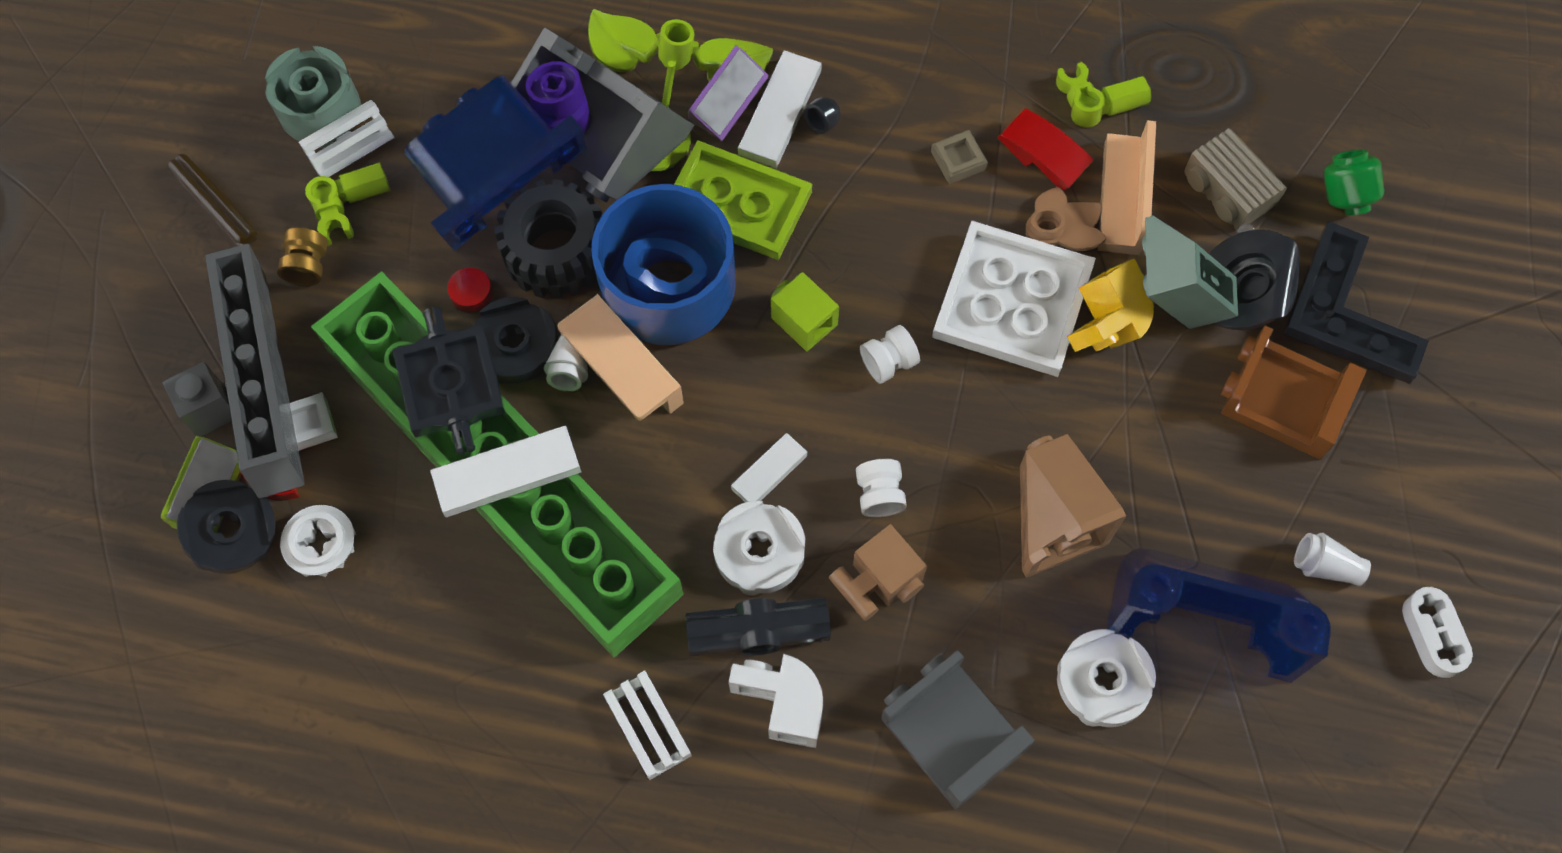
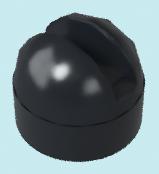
(822, 114)

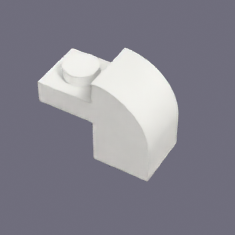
(795, 696)

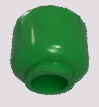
(1354, 181)

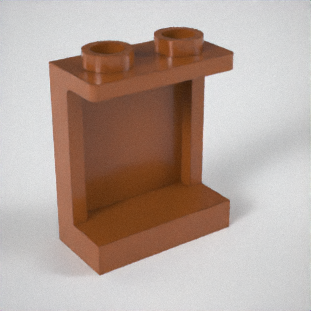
(1290, 395)

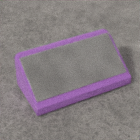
(727, 94)

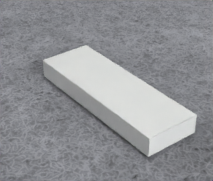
(779, 109)
(505, 471)

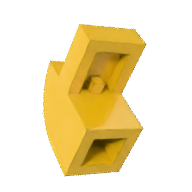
(1118, 306)

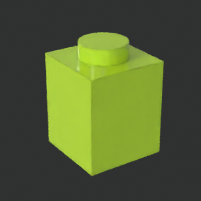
(804, 311)

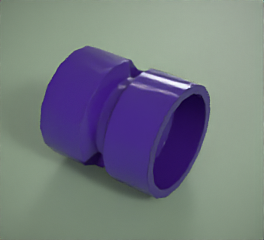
(557, 94)

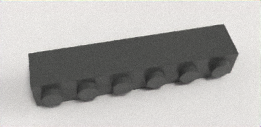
(254, 372)

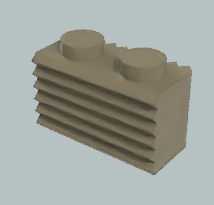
(1233, 179)

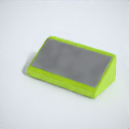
(204, 463)

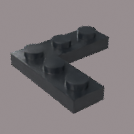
(1325, 322)

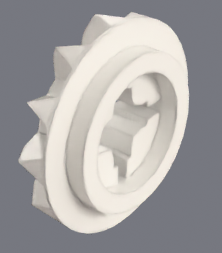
(302, 530)

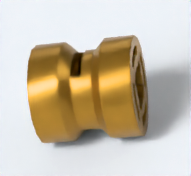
(302, 256)

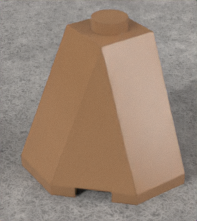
(1062, 505)

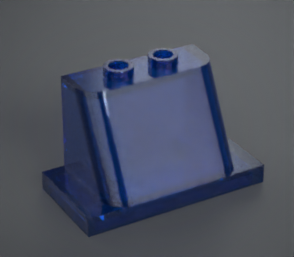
(486, 154)

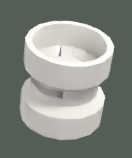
(893, 352)
(881, 488)

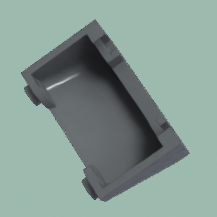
(627, 127)

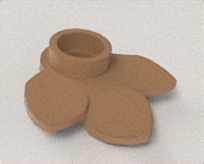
(1065, 223)

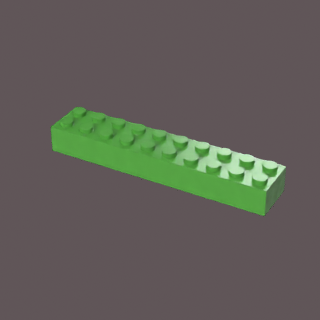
(557, 528)

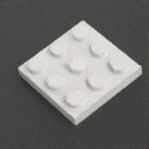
(1013, 298)

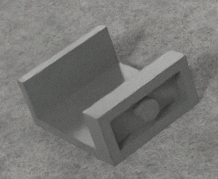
(953, 729)

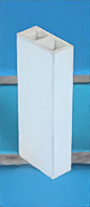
(769, 470)

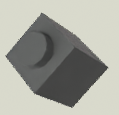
(199, 399)

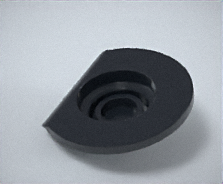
(1265, 276)

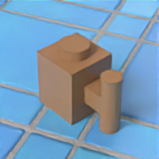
(884, 566)

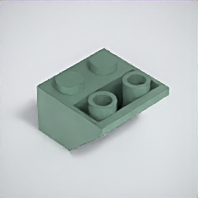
(1186, 278)

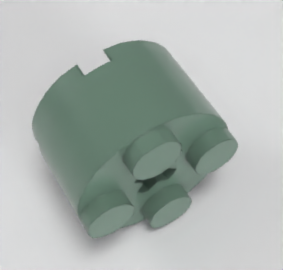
(310, 91)

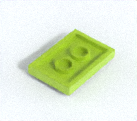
(754, 198)

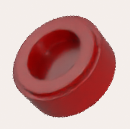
(470, 289)

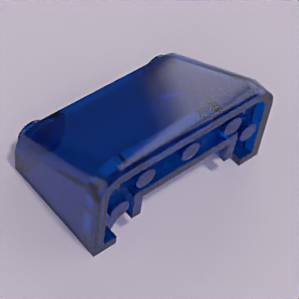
(1283, 620)

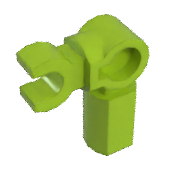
(1090, 104)
(329, 196)

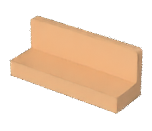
(1127, 190)
(620, 359)

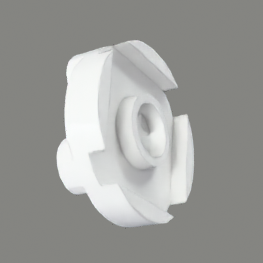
(765, 522)
(1095, 703)

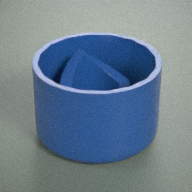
(656, 227)

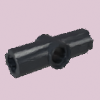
(758, 626)

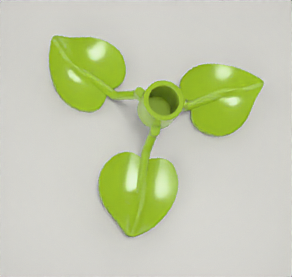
(624, 41)

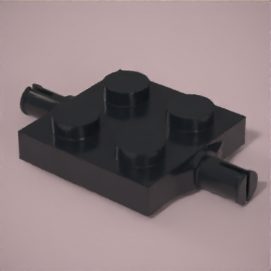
(448, 381)

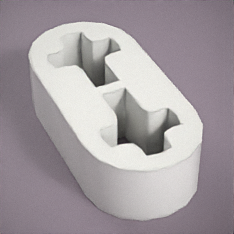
(1437, 632)

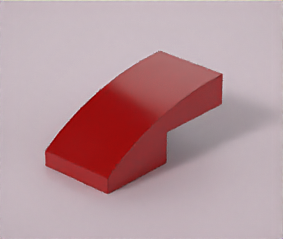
(1045, 145)

